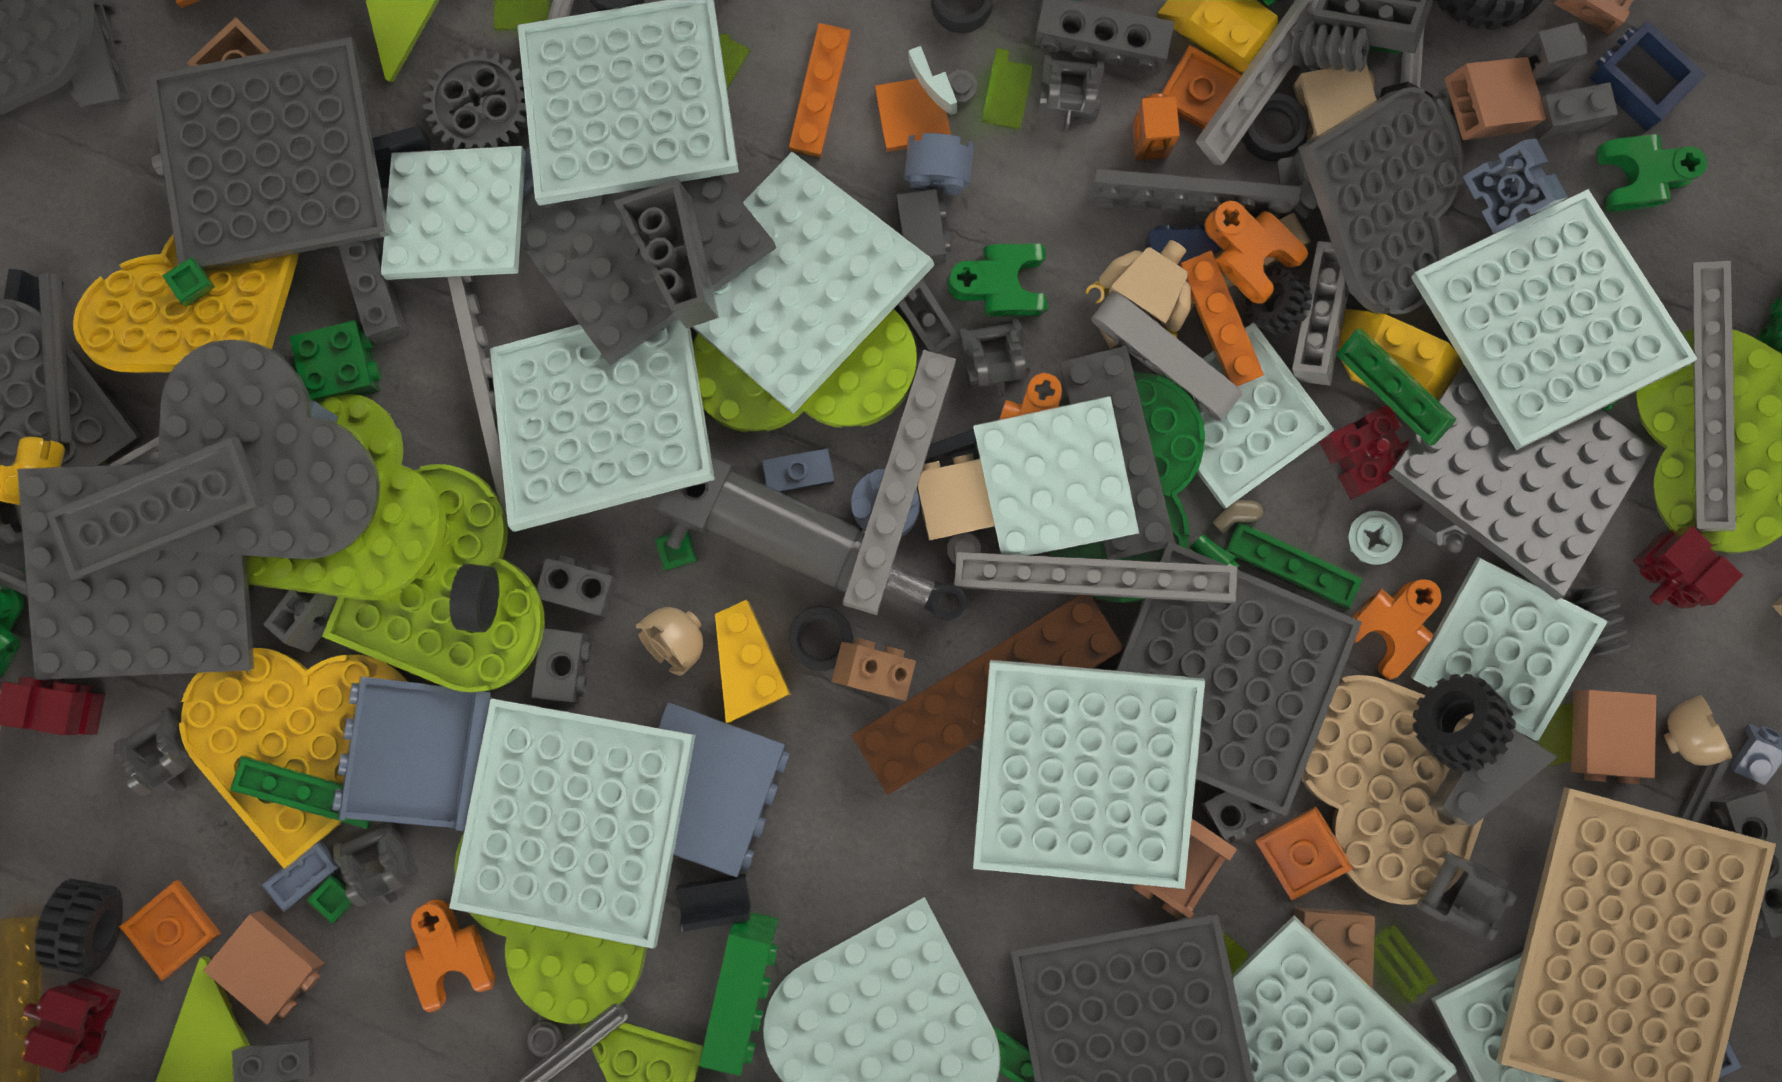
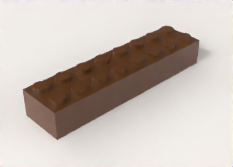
(954, 709)

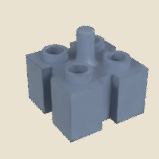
(1515, 185)

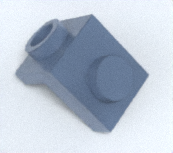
(1759, 755)

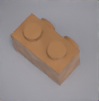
(874, 670)

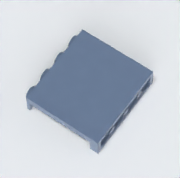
(410, 753)
(724, 790)

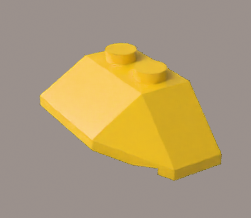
(1223, 28)
(1419, 353)

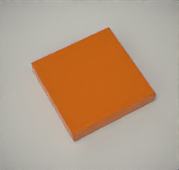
(1200, 86)
(908, 111)
(1303, 853)
(170, 930)

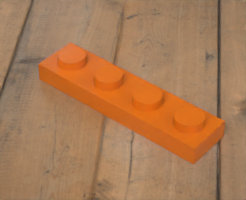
(820, 90)
(1221, 320)

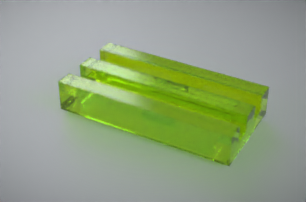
(1419, 986)

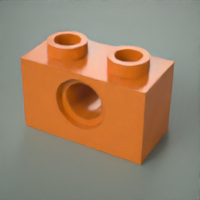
(1155, 127)

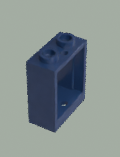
(1629, 95)

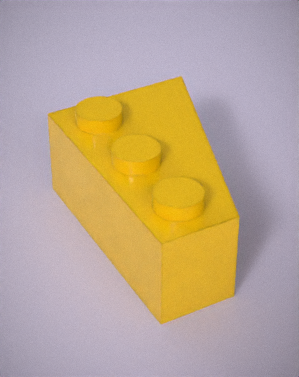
(746, 663)

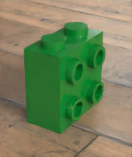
(336, 361)

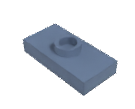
(798, 471)
(301, 877)

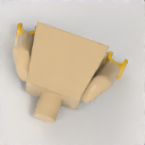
(1151, 283)

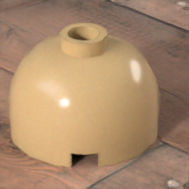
(672, 637)
(1696, 733)

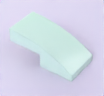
(936, 86)

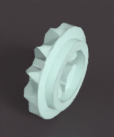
(1390, 535)

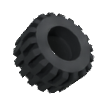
(1476, 742)
(79, 926)

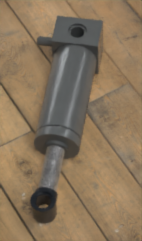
(788, 534)

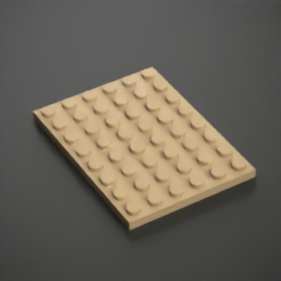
(1634, 946)

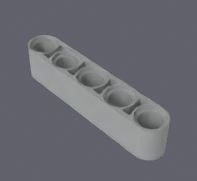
(1166, 355)

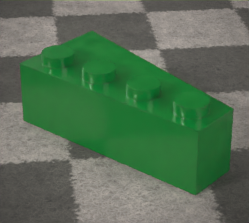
(738, 994)

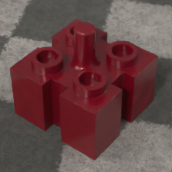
(1365, 451)
(1686, 569)
(51, 706)
(69, 1025)

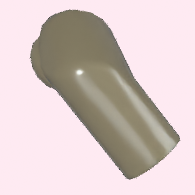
(1239, 511)

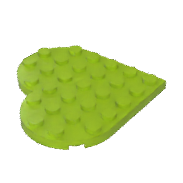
(858, 393)
(1668, 417)
(399, 540)
(416, 625)
(565, 972)

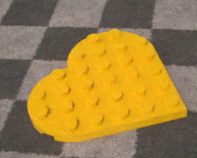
(142, 327)
(280, 718)

